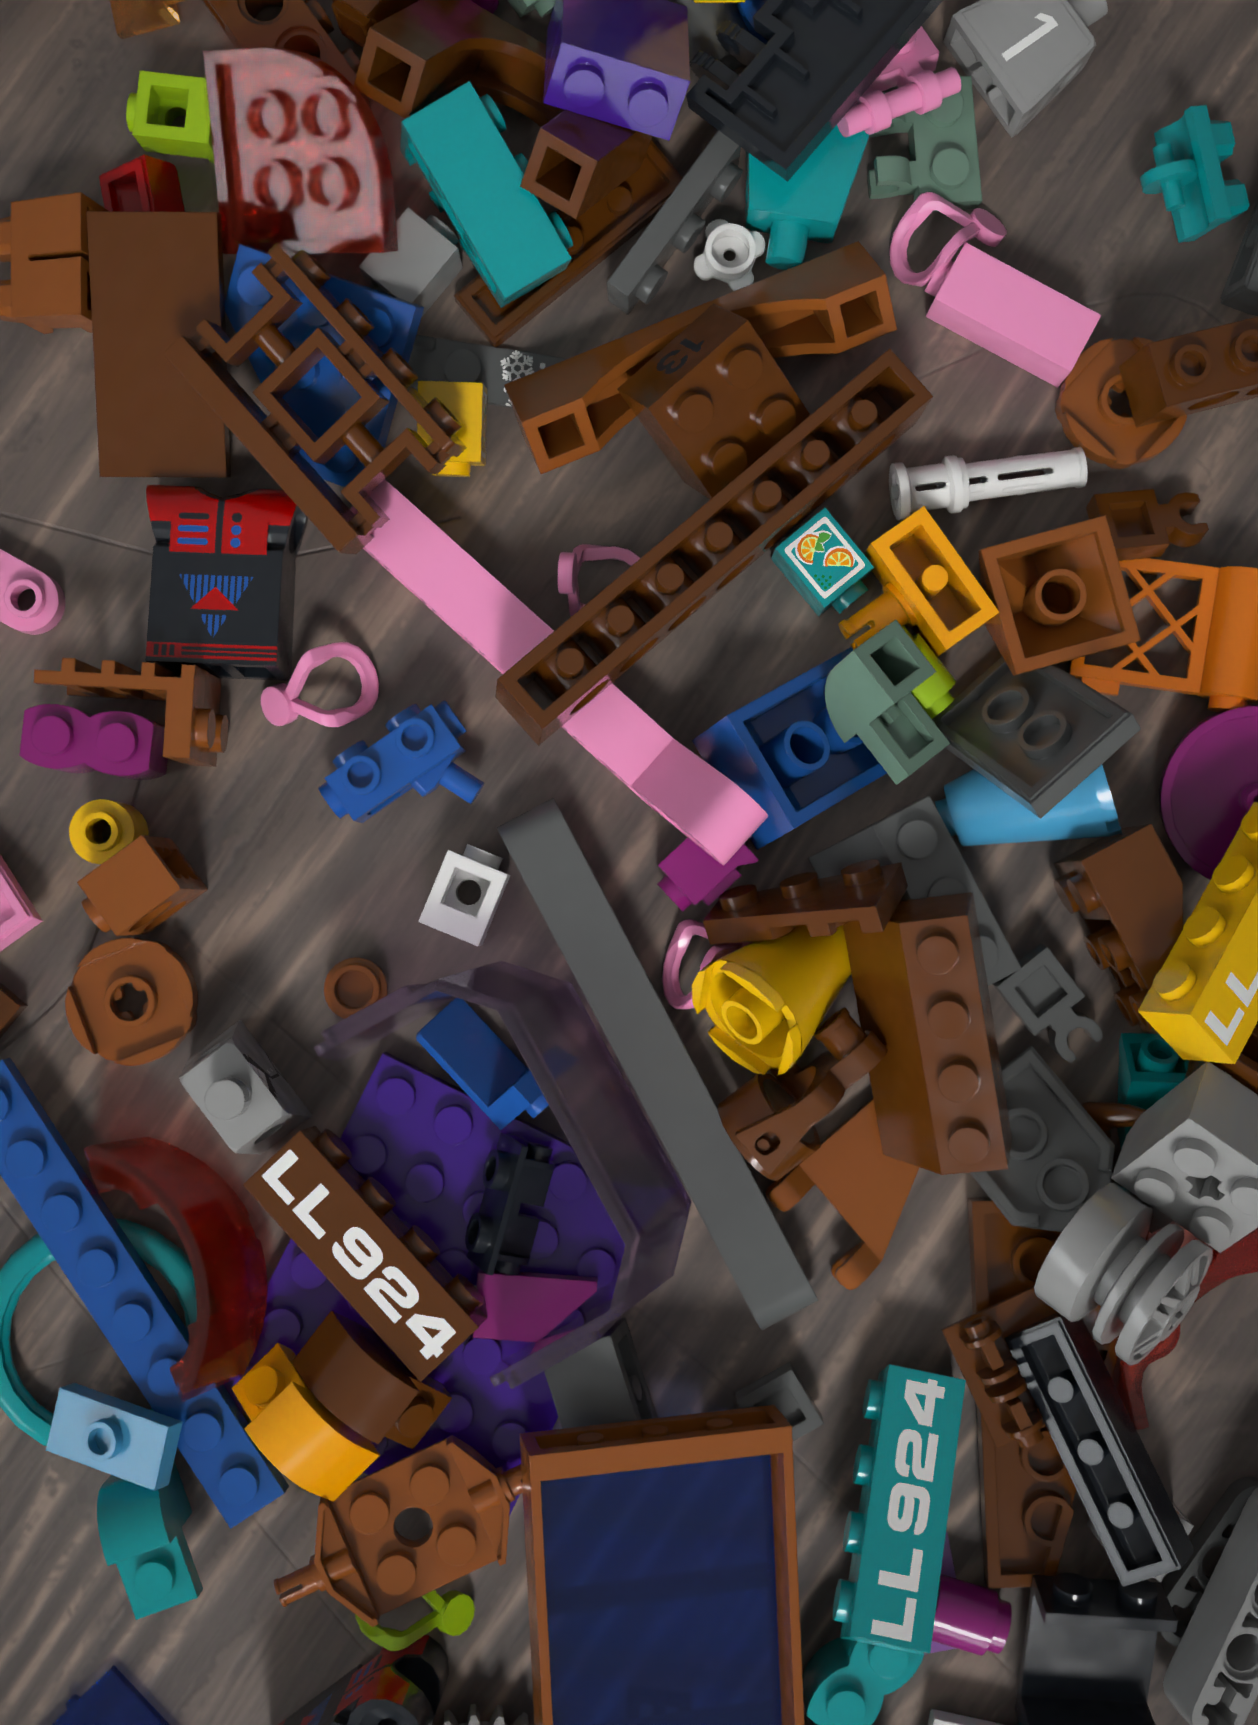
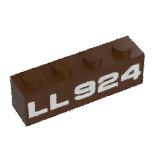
(367, 1250)

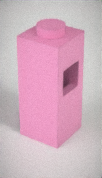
(1011, 314)

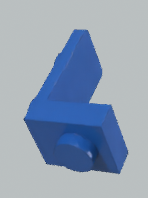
(481, 1064)

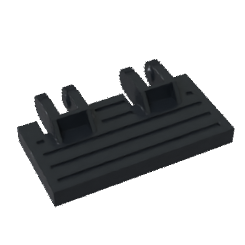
(804, 77)

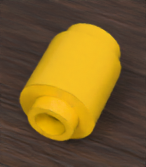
(88, 824)

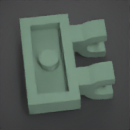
(941, 154)

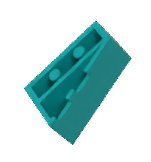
(480, 190)

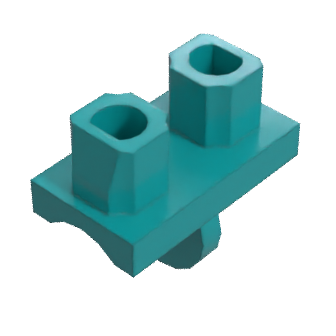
(1191, 174)

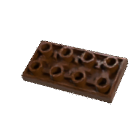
(148, 287)

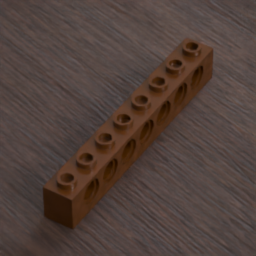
(711, 547)

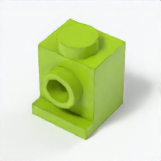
(160, 101)

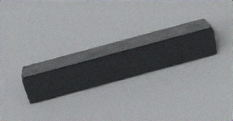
(1101, 1448)

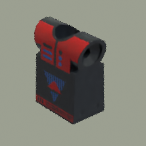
(223, 581)
(388, 1690)

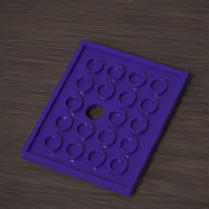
(430, 1155)

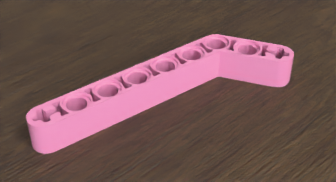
(610, 727)

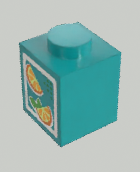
(823, 564)

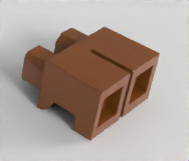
(48, 263)

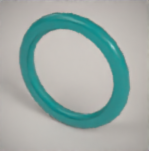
(29, 1261)

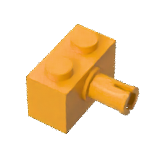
(922, 587)

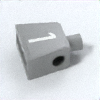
(1022, 51)

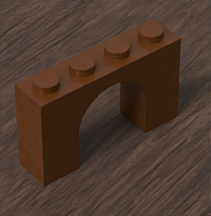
(447, 43)

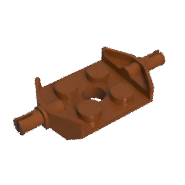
(376, 1568)

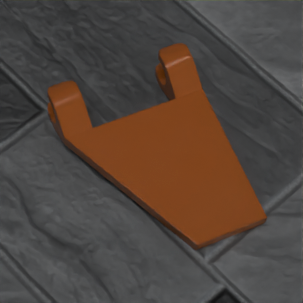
(859, 1184)

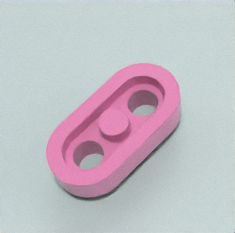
(50, 600)

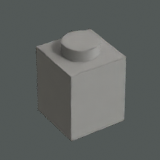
(422, 264)

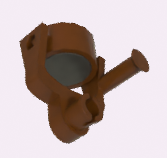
(775, 1118)

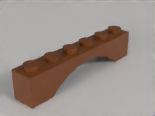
(800, 311)

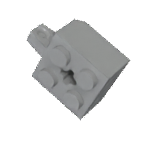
(1197, 1158)

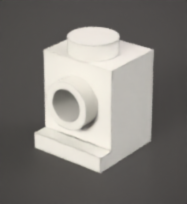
(446, 910)

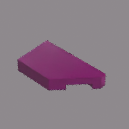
(529, 1303)

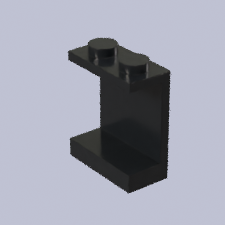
(1090, 1650)

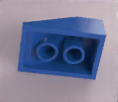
(789, 753)

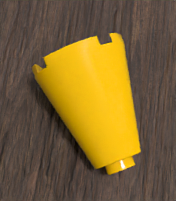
(772, 996)

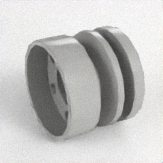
(1109, 1263)

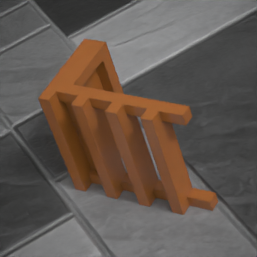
(192, 715)

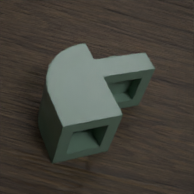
(873, 699)

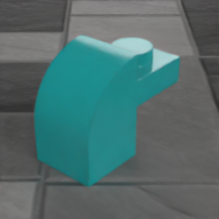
(147, 1542)

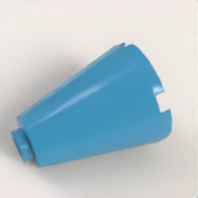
(987, 815)

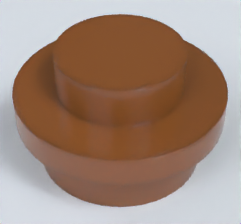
(354, 986)

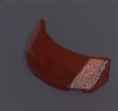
(219, 1244)

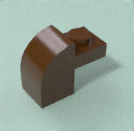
(366, 1385)

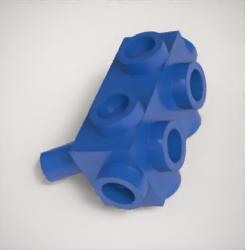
(413, 755)

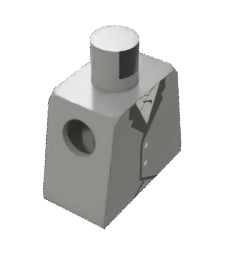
(242, 1092)

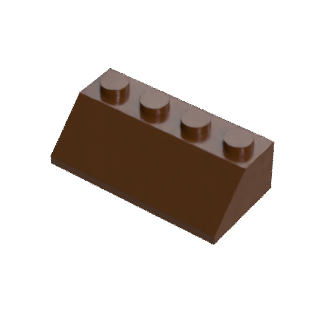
(931, 1007)

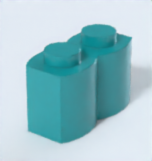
(849, 1681)

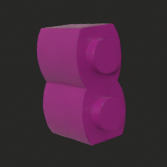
(86, 743)

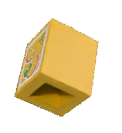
(469, 406)

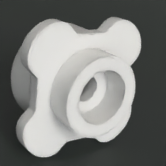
(728, 236)

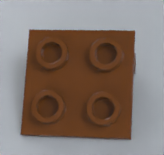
(992, 1371)

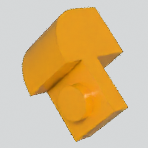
(298, 1430)

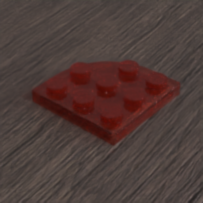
(296, 155)

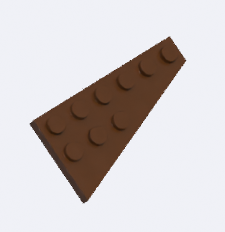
(1021, 1489)

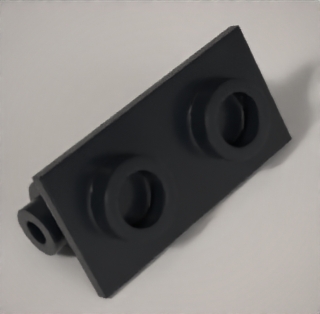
(498, 1233)

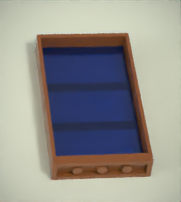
(664, 1571)

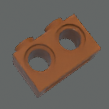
(140, 887)

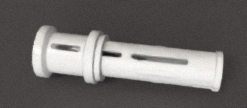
(952, 479)

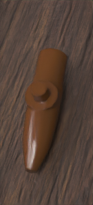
(1113, 1115)

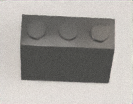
(931, 869)

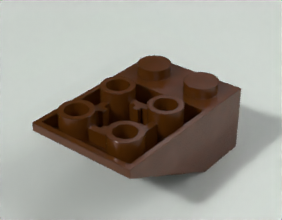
(1130, 907)

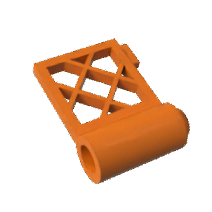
(1222, 643)

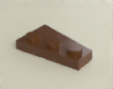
(860, 893)

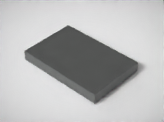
(1034, 732)

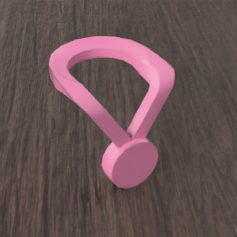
(977, 224)
(570, 564)
(283, 706)
(675, 953)

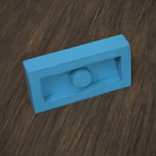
(114, 1436)

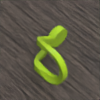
(451, 1615)

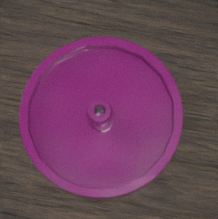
(1210, 786)

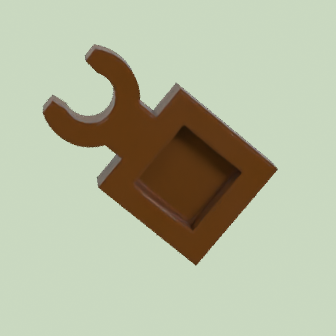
(1143, 526)

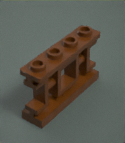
(282, 434)

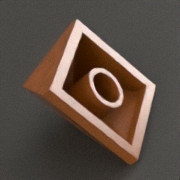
(1057, 596)

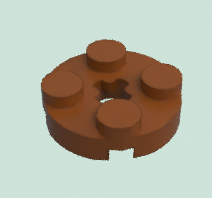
(1087, 415)
(100, 983)

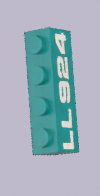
(902, 1509)

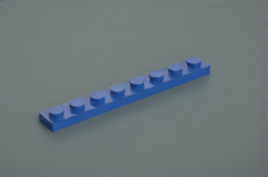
(126, 1301)

